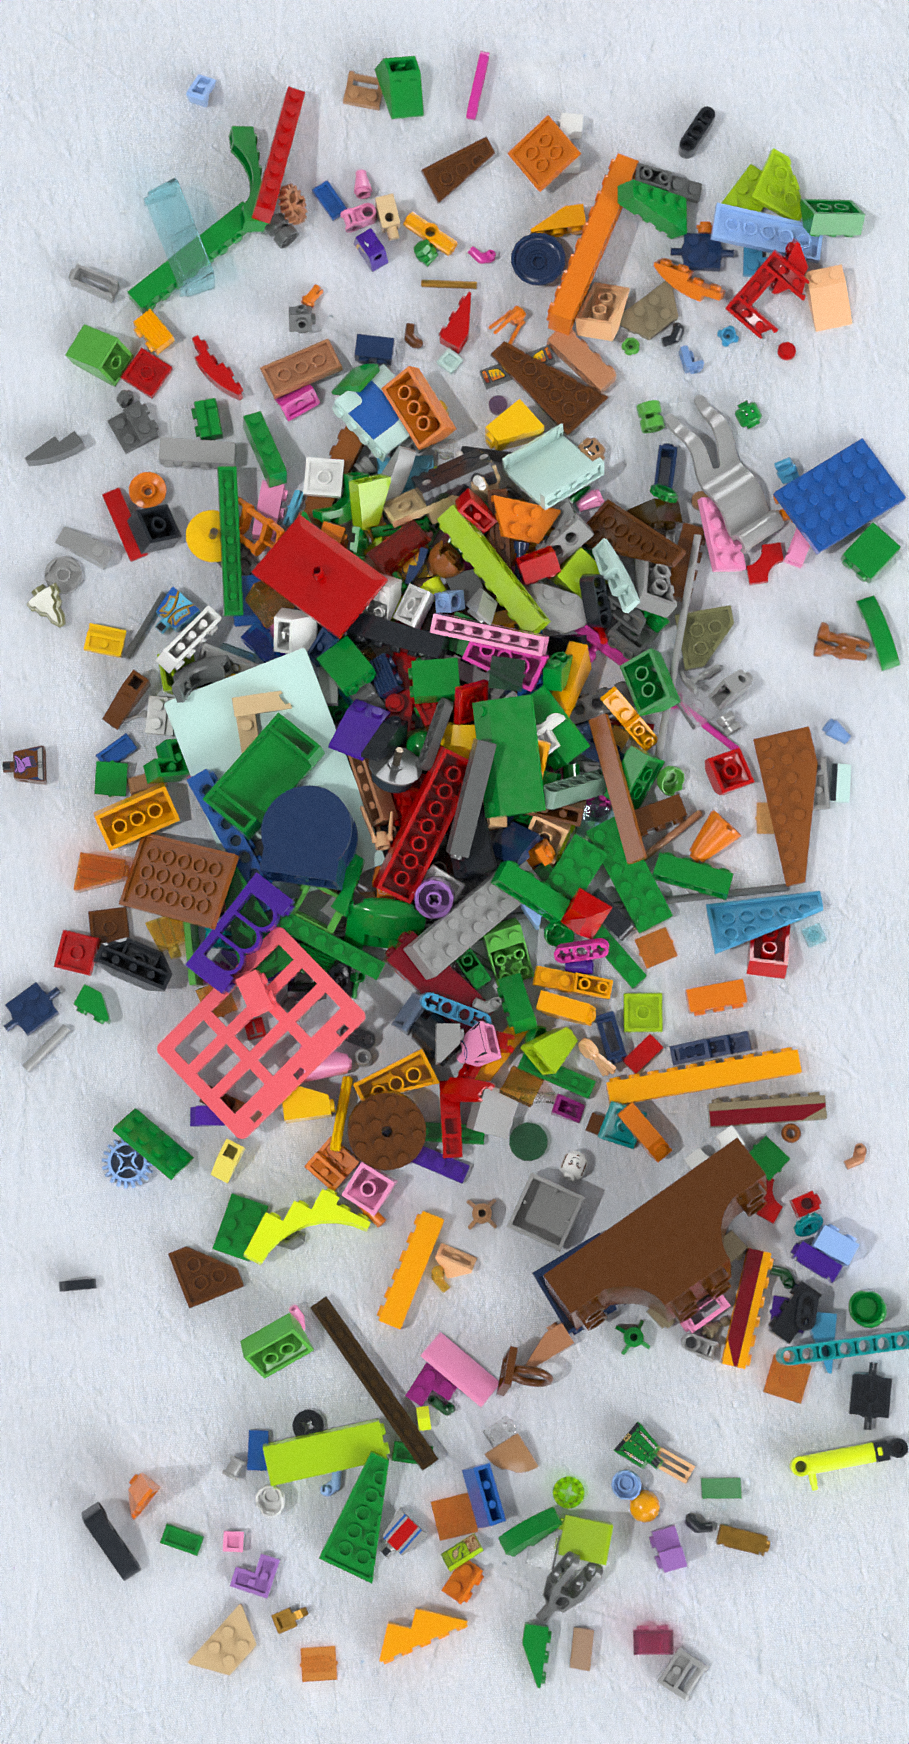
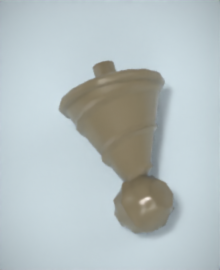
(712, 1328)

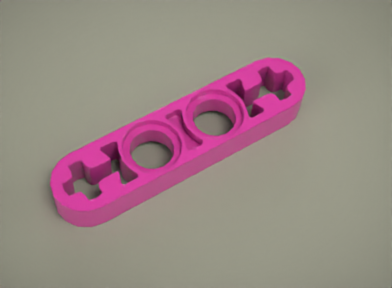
(477, 85)

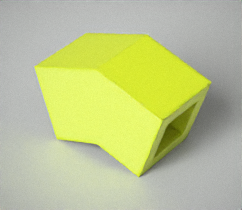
(423, 1418)

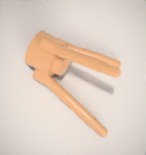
(381, 838)

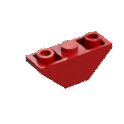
(796, 257)

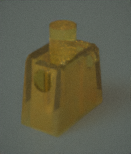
(167, 935)

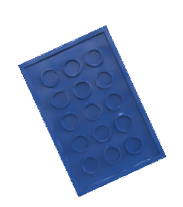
(839, 496)

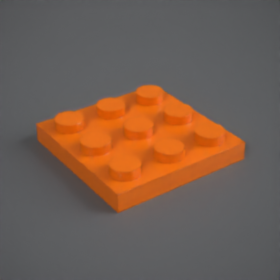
(544, 153)

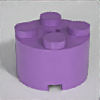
(430, 887)

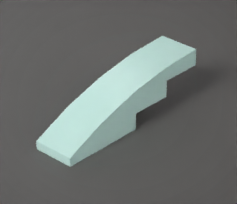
(616, 575)

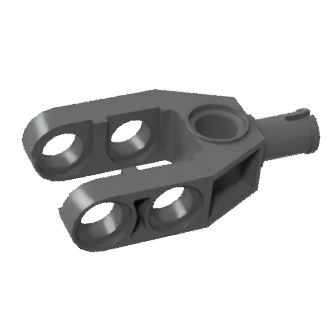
(563, 1598)

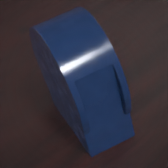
(308, 838)

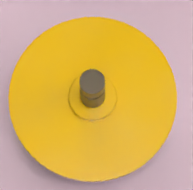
(204, 536)

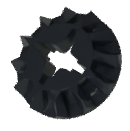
(304, 1416)

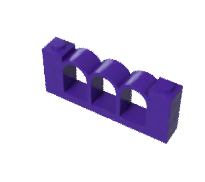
(209, 970)

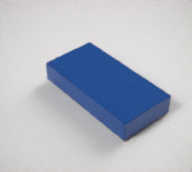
(329, 200)
(117, 750)
(256, 1457)

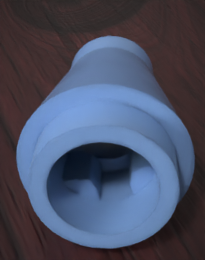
(836, 731)

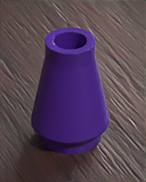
(583, 967)

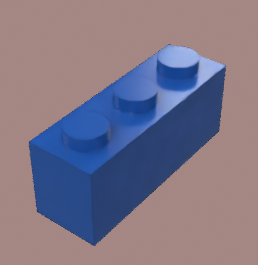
(483, 1495)

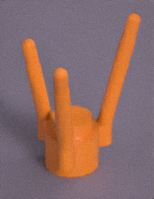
(513, 316)

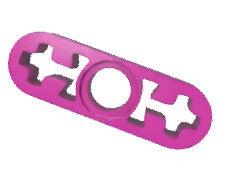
(566, 948)

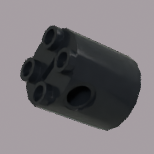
(424, 1034)

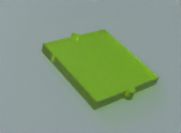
(567, 838)

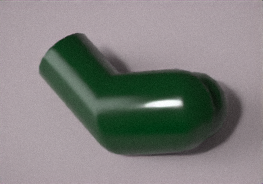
(785, 1276)
(438, 1404)

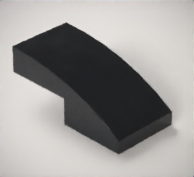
(560, 642)

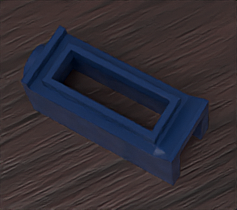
(668, 451)
(617, 1056)

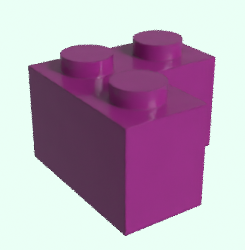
(429, 1380)

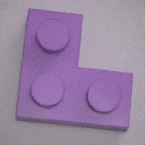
(258, 1581)

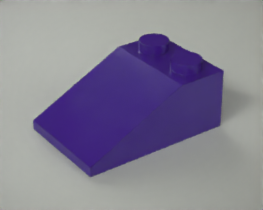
(357, 728)

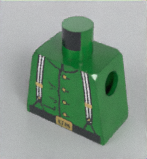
(639, 1448)

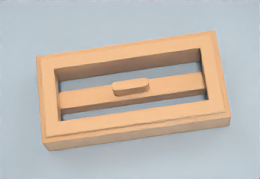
(687, 1473)

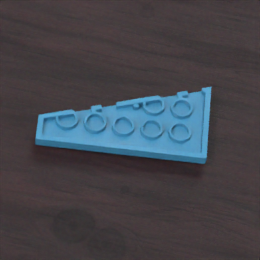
(747, 919)

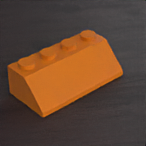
(418, 408)

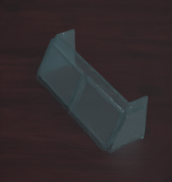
(180, 238)

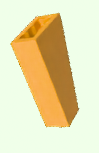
(578, 675)

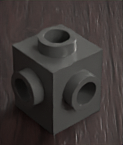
(301, 319)

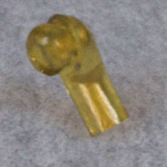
(438, 1278)

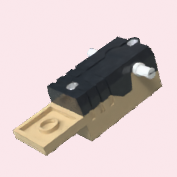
(441, 486)

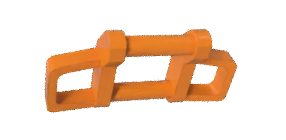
(266, 532)

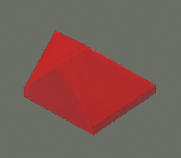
(585, 914)

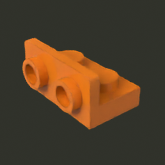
(462, 1581)

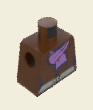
(28, 765)

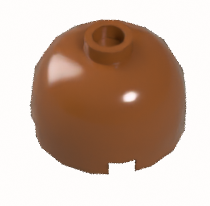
(445, 561)

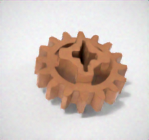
(292, 204)

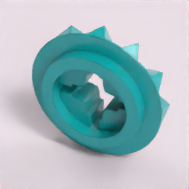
(808, 1225)

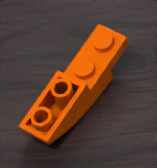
(681, 279)

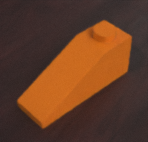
(644, 1132)

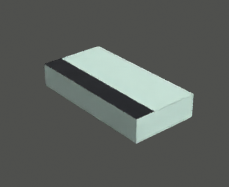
(840, 783)

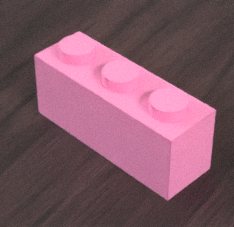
(270, 506)

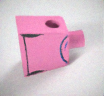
(479, 1045)

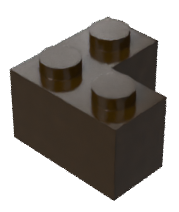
(658, 514)

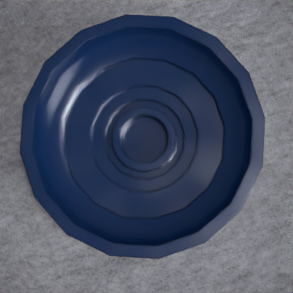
(538, 259)

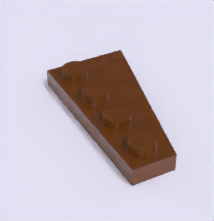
(454, 169)

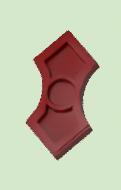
(770, 556)
(772, 1208)

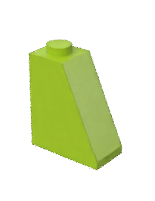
(368, 499)
(550, 1049)

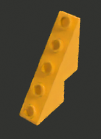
(424, 1627)

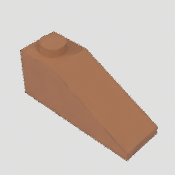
(551, 1343)

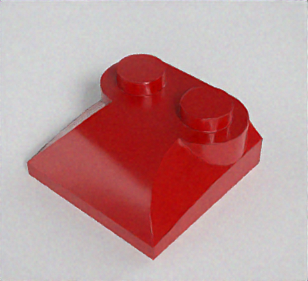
(728, 772)

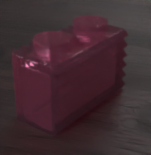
(653, 1641)

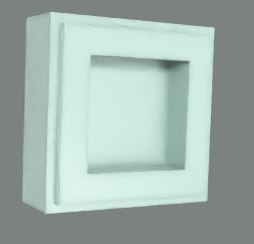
(449, 361)

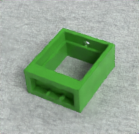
(335, 919)

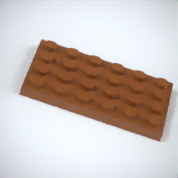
(179, 880)

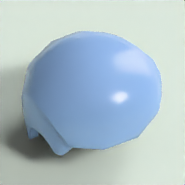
(626, 1485)

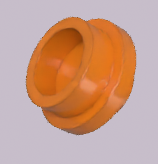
(704, 228)

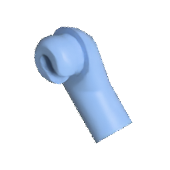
(333, 1485)

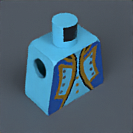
(175, 612)

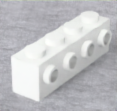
(188, 639)

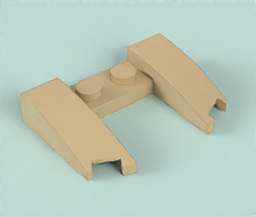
(248, 707)

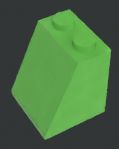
(99, 354)

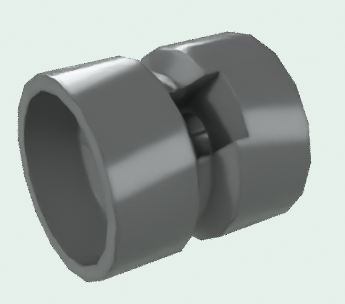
(281, 231)

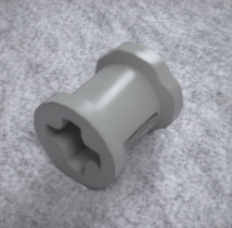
(234, 1467)

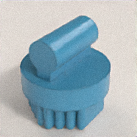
(786, 470)

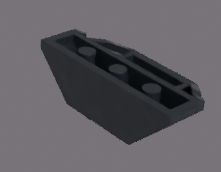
(135, 964)

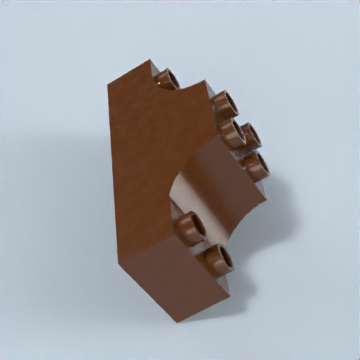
(667, 1248)

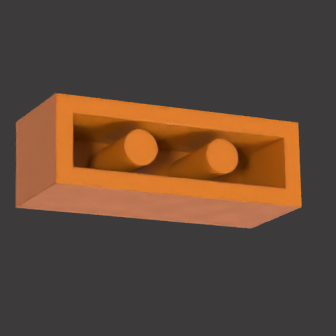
(716, 997)

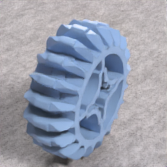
(122, 1169)

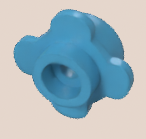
(728, 331)

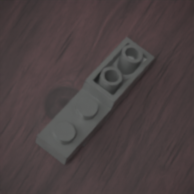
(666, 181)

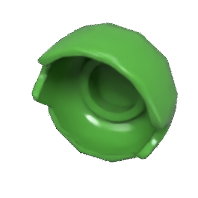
(670, 780)

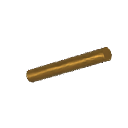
(449, 284)

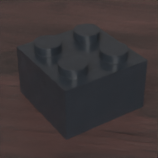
(154, 528)

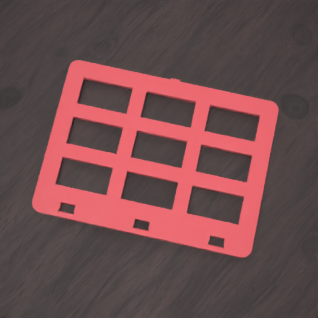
(283, 1082)

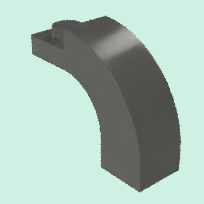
(199, 673)

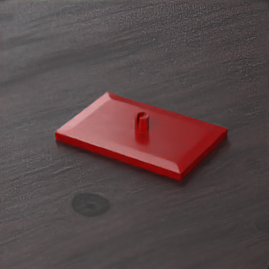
(334, 594)

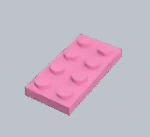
(723, 552)

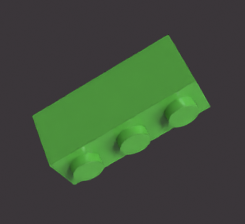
(276, 1345)

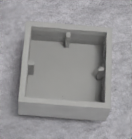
(545, 1212)

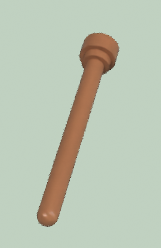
(674, 833)

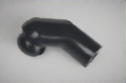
(675, 336)

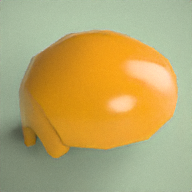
(645, 1506)

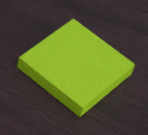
(642, 1012)

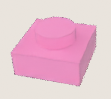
(233, 1541)

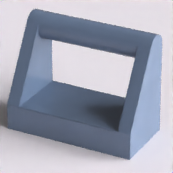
(409, 1014)

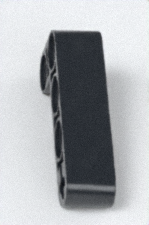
(109, 1540)

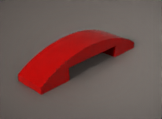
(120, 514)

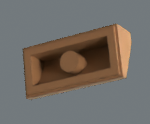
(581, 1648)

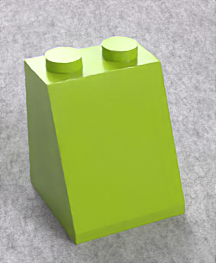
(572, 569)
(586, 1538)

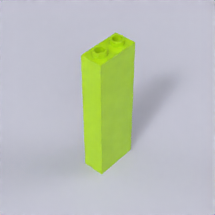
(324, 1451)

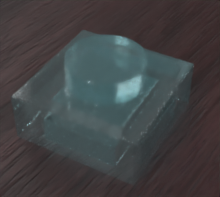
(813, 935)

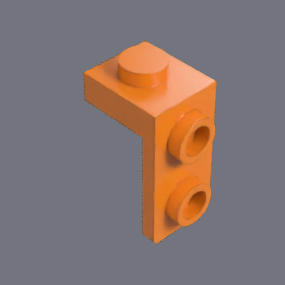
(541, 853)

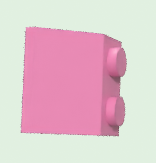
(369, 1188)

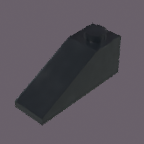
(388, 737)

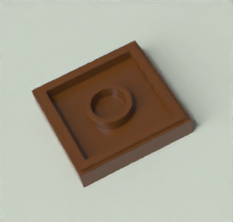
(109, 924)

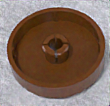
(383, 1110)

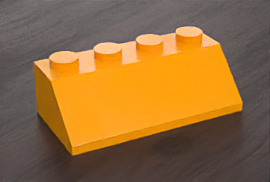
(136, 816)

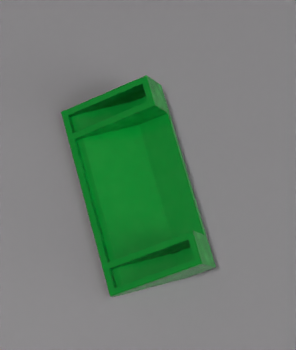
(264, 771)
(515, 772)

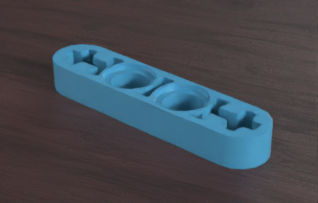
(455, 1010)

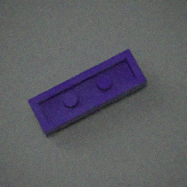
(446, 1167)

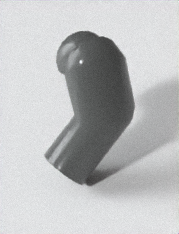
(294, 1242)

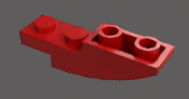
(218, 375)
(450, 1126)

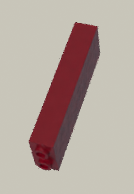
(445, 984)

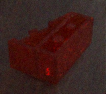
(399, 547)

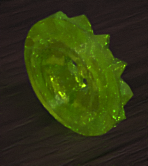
(560, 1497)

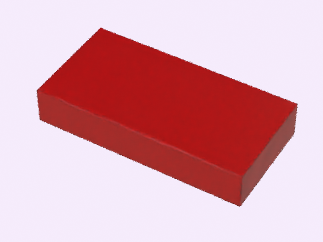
(642, 1054)

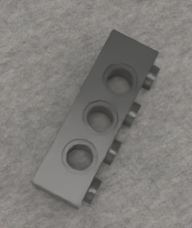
(585, 701)

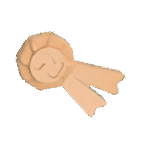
(591, 1052)

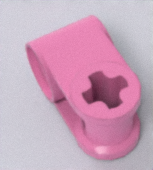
(358, 218)

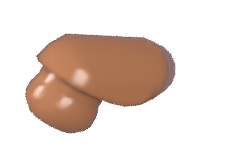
(858, 1156)

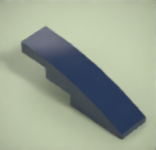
(710, 1048)

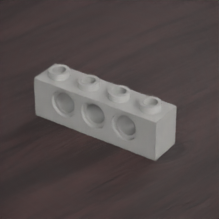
(568, 546)

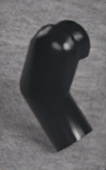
(697, 1527)

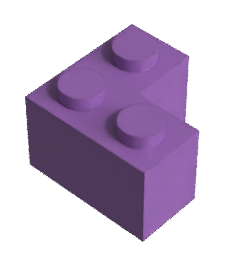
(668, 1548)

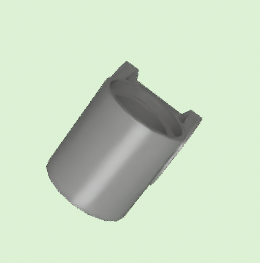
(701, 1346)

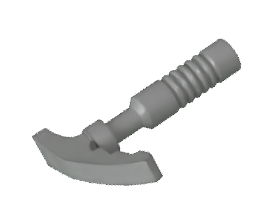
(689, 683)

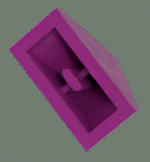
(567, 1109)

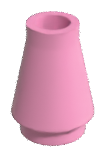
(362, 185)
(590, 500)

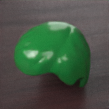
(867, 1308)

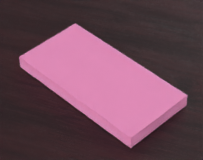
(460, 1369)

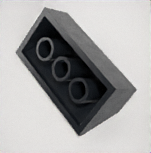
(481, 854)

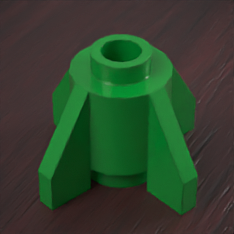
(626, 1337)

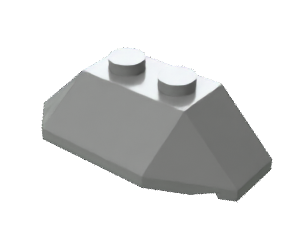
(561, 607)

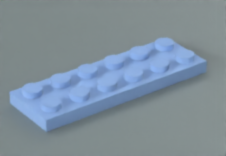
(762, 231)

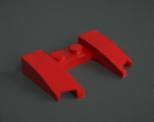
(742, 304)
(465, 1086)

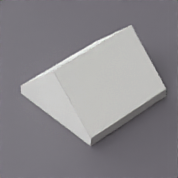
(414, 606)

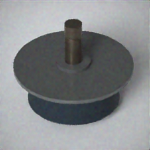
(395, 771)

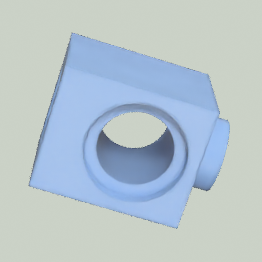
(449, 601)

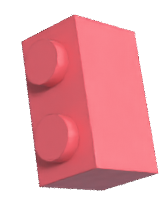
(256, 993)

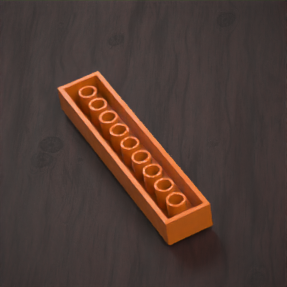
(590, 246)

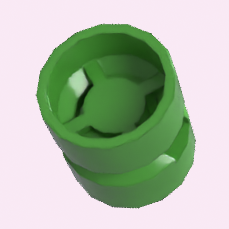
(650, 416)

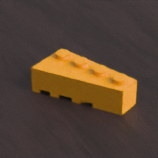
(400, 1076)

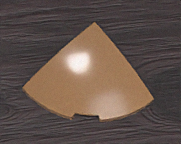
(512, 1455)

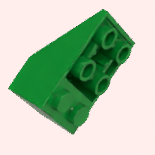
(401, 86)

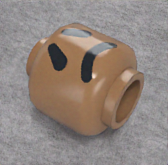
(592, 448)

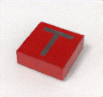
(255, 1029)

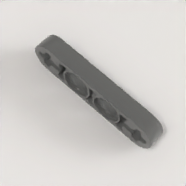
(435, 734)

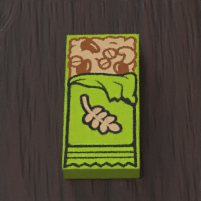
(462, 1552)

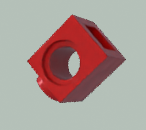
(796, 1204)

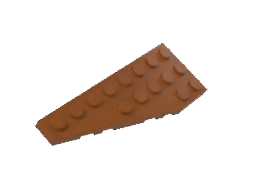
(789, 781)

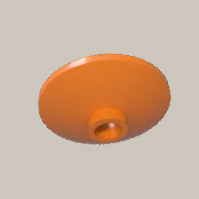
(147, 481)

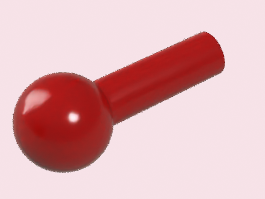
(602, 634)

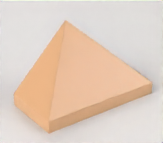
(454, 1261)

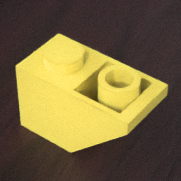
(227, 1160)

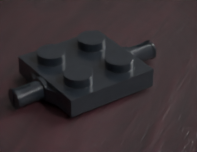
(870, 1396)

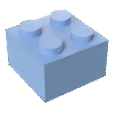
(835, 1245)

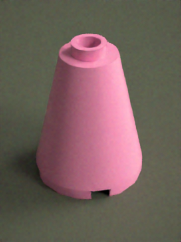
(333, 1065)

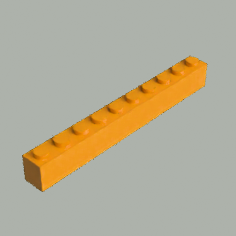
(705, 1077)

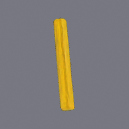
(341, 1113)

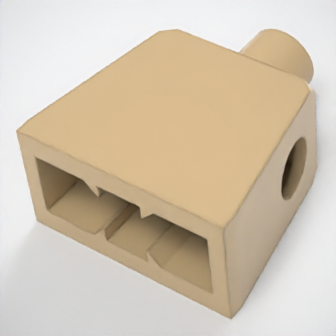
(387, 209)

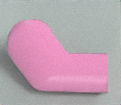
(296, 1312)

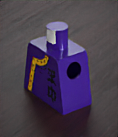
(369, 247)

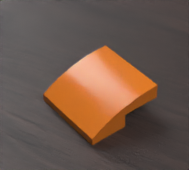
(332, 1166)

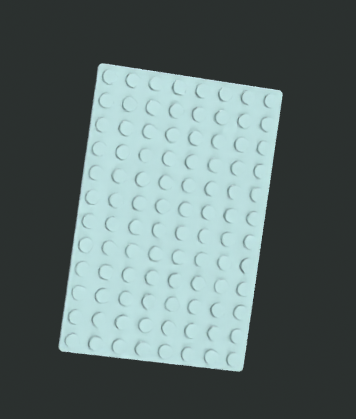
(211, 740)

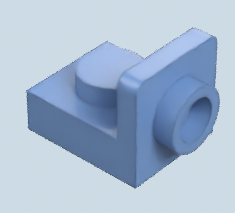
(687, 361)

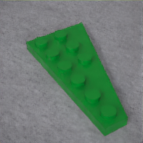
(356, 1532)

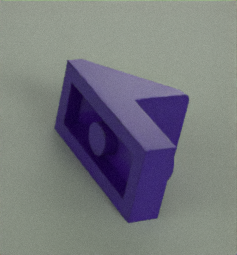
(203, 1117)

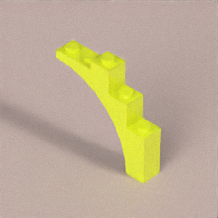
(324, 1211)

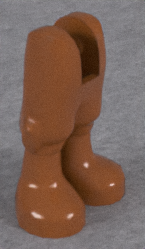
(845, 648)

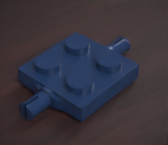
(701, 252)
(32, 1009)

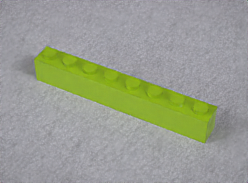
(493, 570)

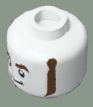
(573, 1165)

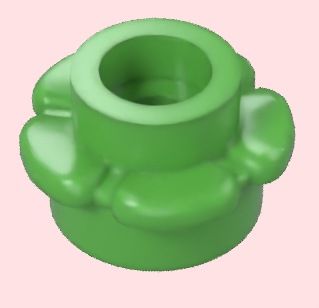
(635, 346)

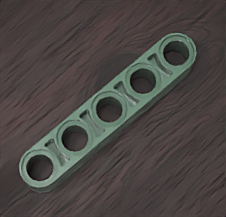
(574, 789)

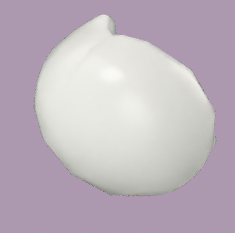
(270, 1500)

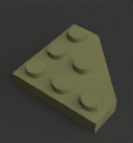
(704, 634)

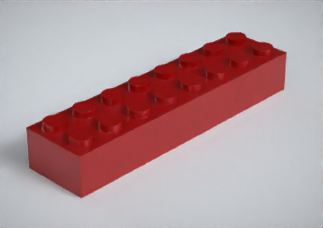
(423, 827)

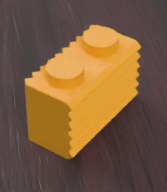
(153, 332)

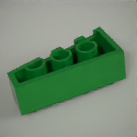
(654, 205)

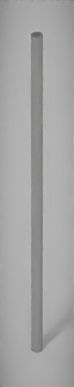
(679, 638)

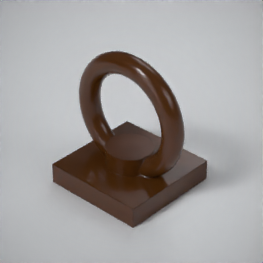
(510, 1372)

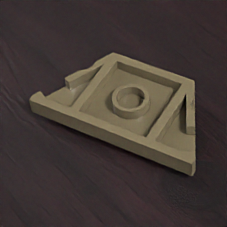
(651, 313)

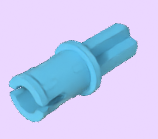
(293, 508)

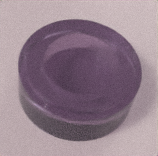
(497, 405)

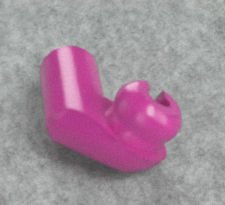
(481, 258)

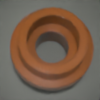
(795, 1128)

